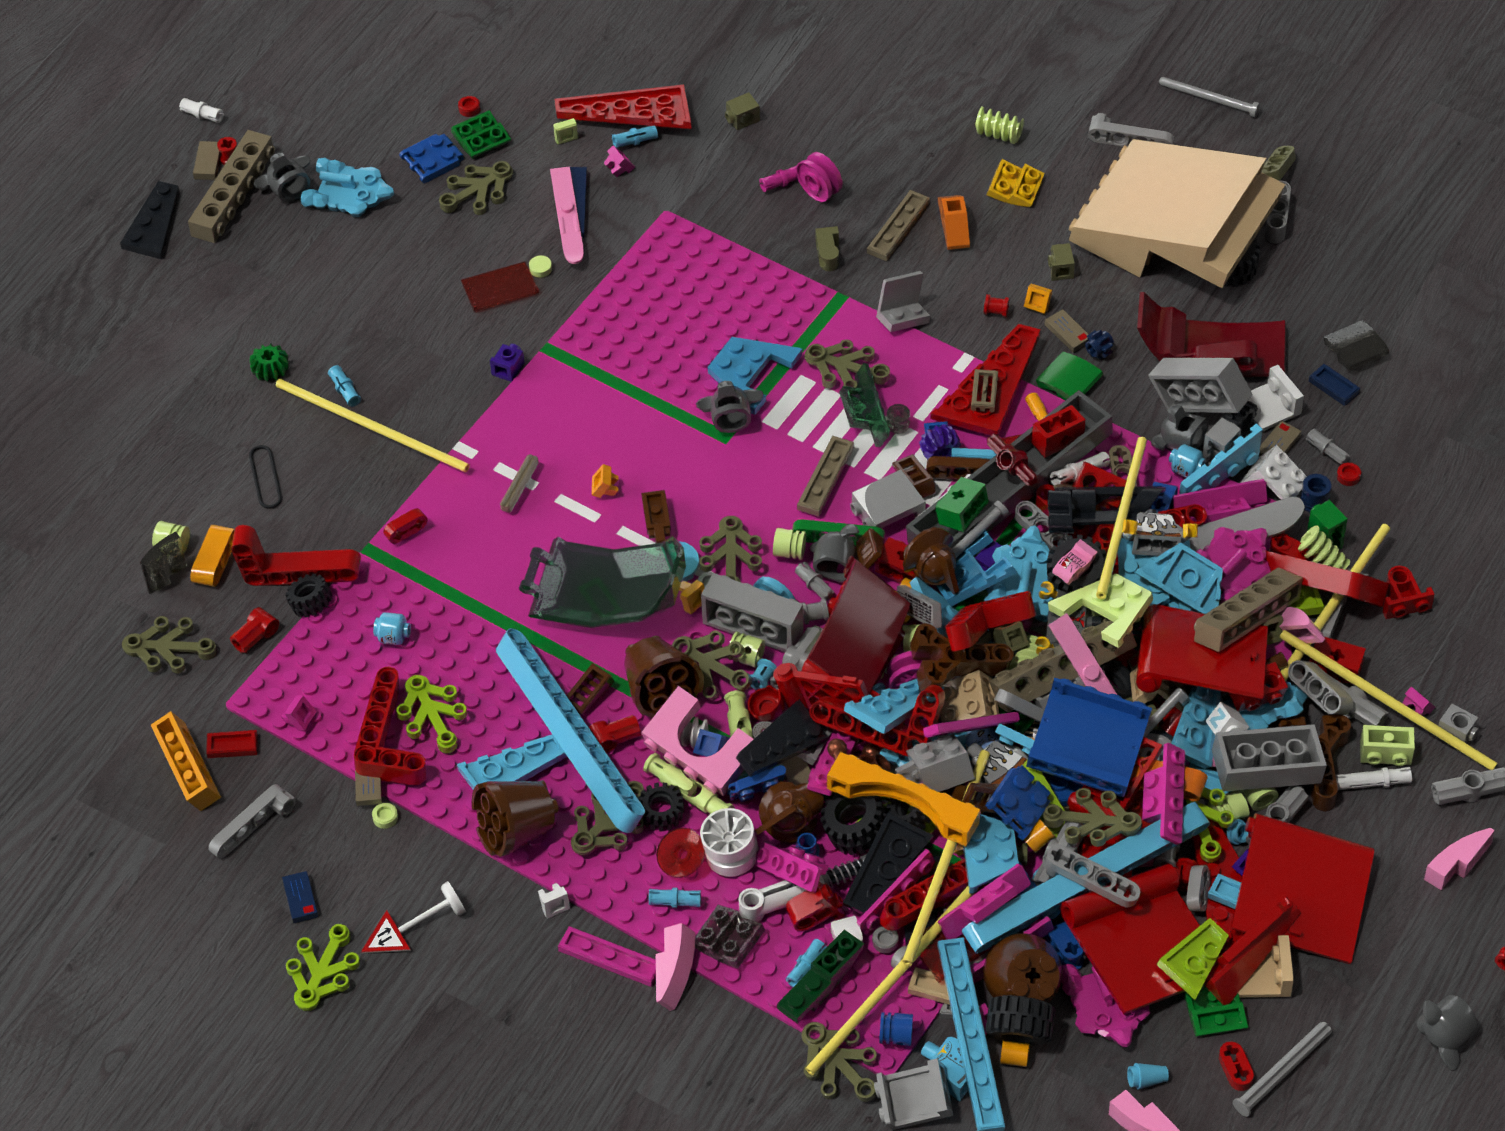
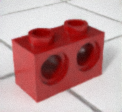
(1102, 479)
(1271, 695)

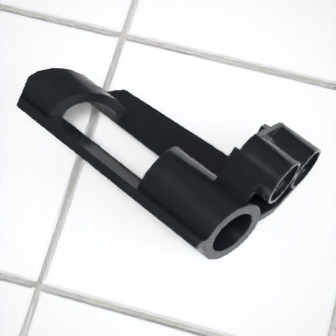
(1078, 506)

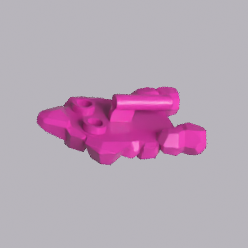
(1240, 556)
(1097, 1008)

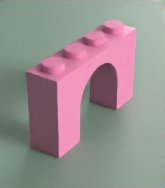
(664, 734)

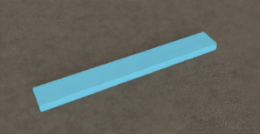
(971, 1035)

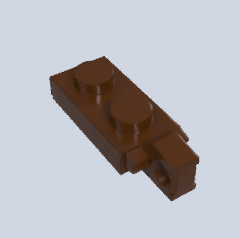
(656, 515)

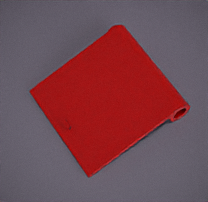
(1173, 655)
(1317, 873)
(1131, 940)

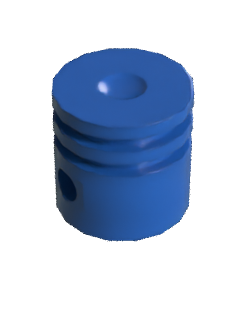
(896, 1028)

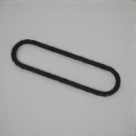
(274, 473)

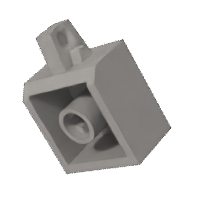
(938, 764)

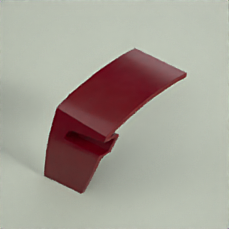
(1252, 344)
(861, 628)

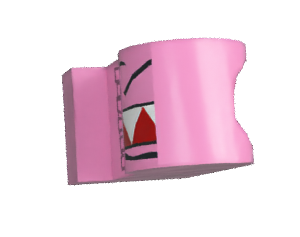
(1075, 562)

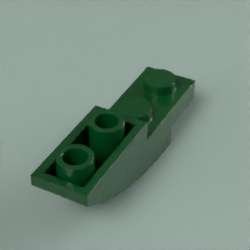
(822, 978)

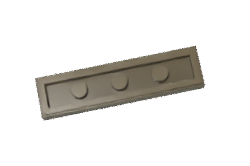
(898, 225)
(825, 476)

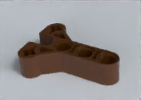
(942, 664)
(1333, 734)

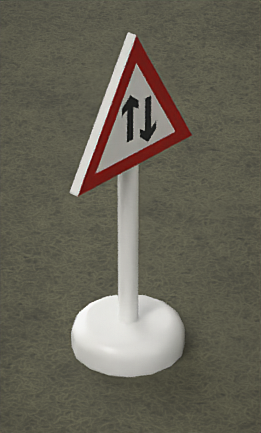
(388, 937)

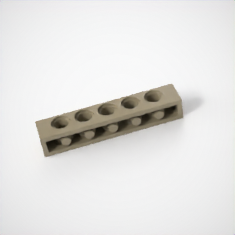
(231, 186)
(1248, 609)
(1049, 659)

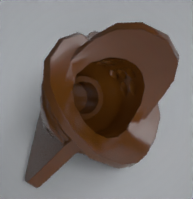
(932, 558)
(789, 811)

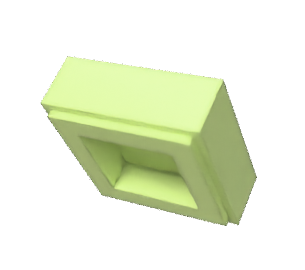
(565, 131)

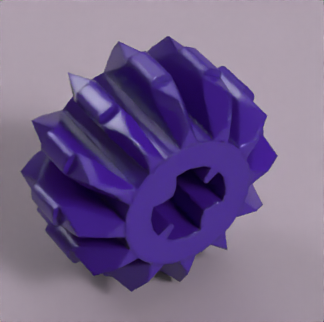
(939, 441)

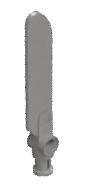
(1273, 517)

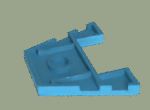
(744, 360)
(971, 576)

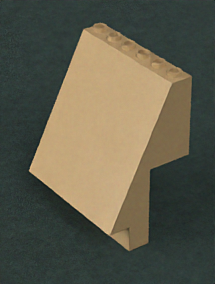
(1179, 204)

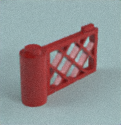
(794, 686)
(1135, 782)

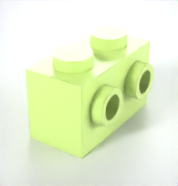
(1387, 745)

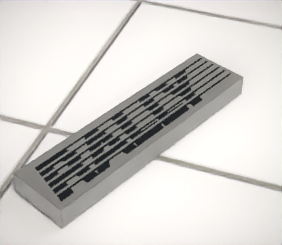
(922, 607)

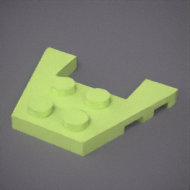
(1122, 605)

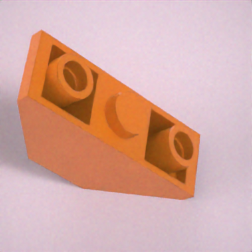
(954, 221)

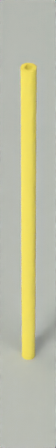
(372, 425)
(1122, 514)
(1336, 598)
(1388, 700)
(939, 875)
(880, 991)

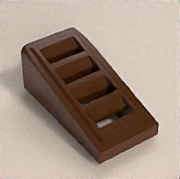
(917, 475)
(869, 547)
(587, 678)
(981, 788)

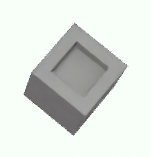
(1456, 718)

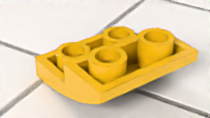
(1015, 184)

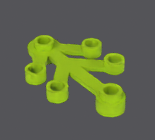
(431, 708)
(1216, 816)
(322, 969)

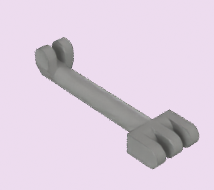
(1177, 696)

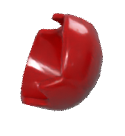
(766, 704)

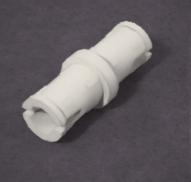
(201, 110)

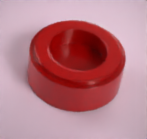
(469, 106)
(1348, 474)

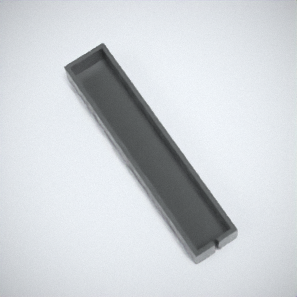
(1011, 489)

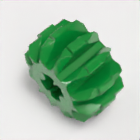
(269, 362)

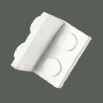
(1276, 399)
(1279, 473)

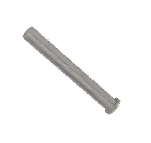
(1281, 1069)

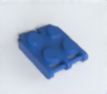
(432, 155)
(746, 788)
(1019, 800)

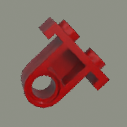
(1404, 594)
(814, 907)

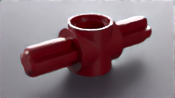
(1011, 459)

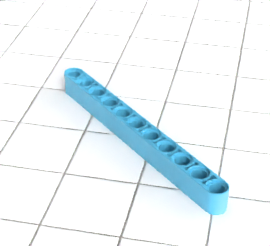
(570, 731)
(1048, 896)

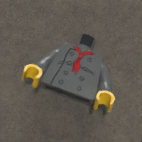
(1081, 618)

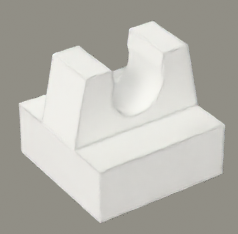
(554, 901)

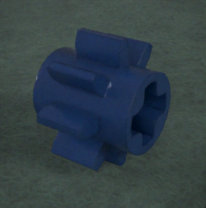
(1099, 344)

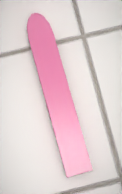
(567, 214)
(1080, 654)

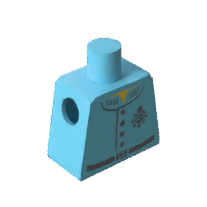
(951, 1057)

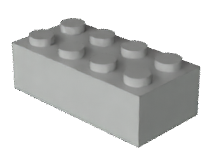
(1201, 384)
(752, 611)
(1268, 757)

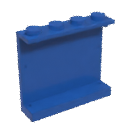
(1089, 737)

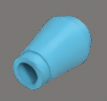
(1146, 1075)

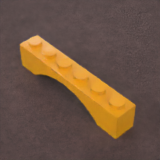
(858, 778)

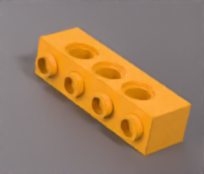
(185, 761)

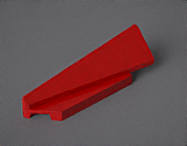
(1250, 950)

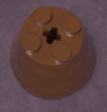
(656, 671)
(512, 814)
(1016, 956)

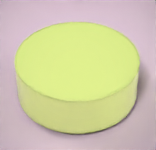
(540, 266)
(385, 815)

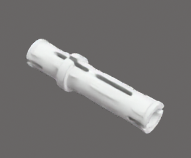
(1071, 470)
(1383, 777)

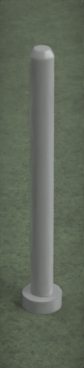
(1253, 108)
(999, 510)

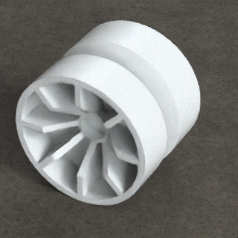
(729, 842)

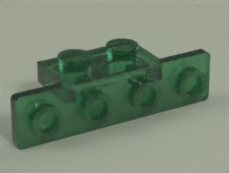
(864, 406)

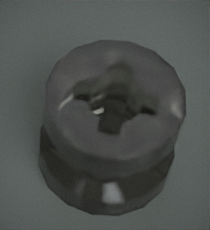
(898, 418)

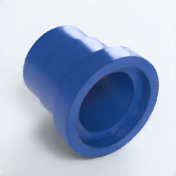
(810, 840)

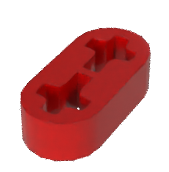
(405, 525)
(1241, 1063)

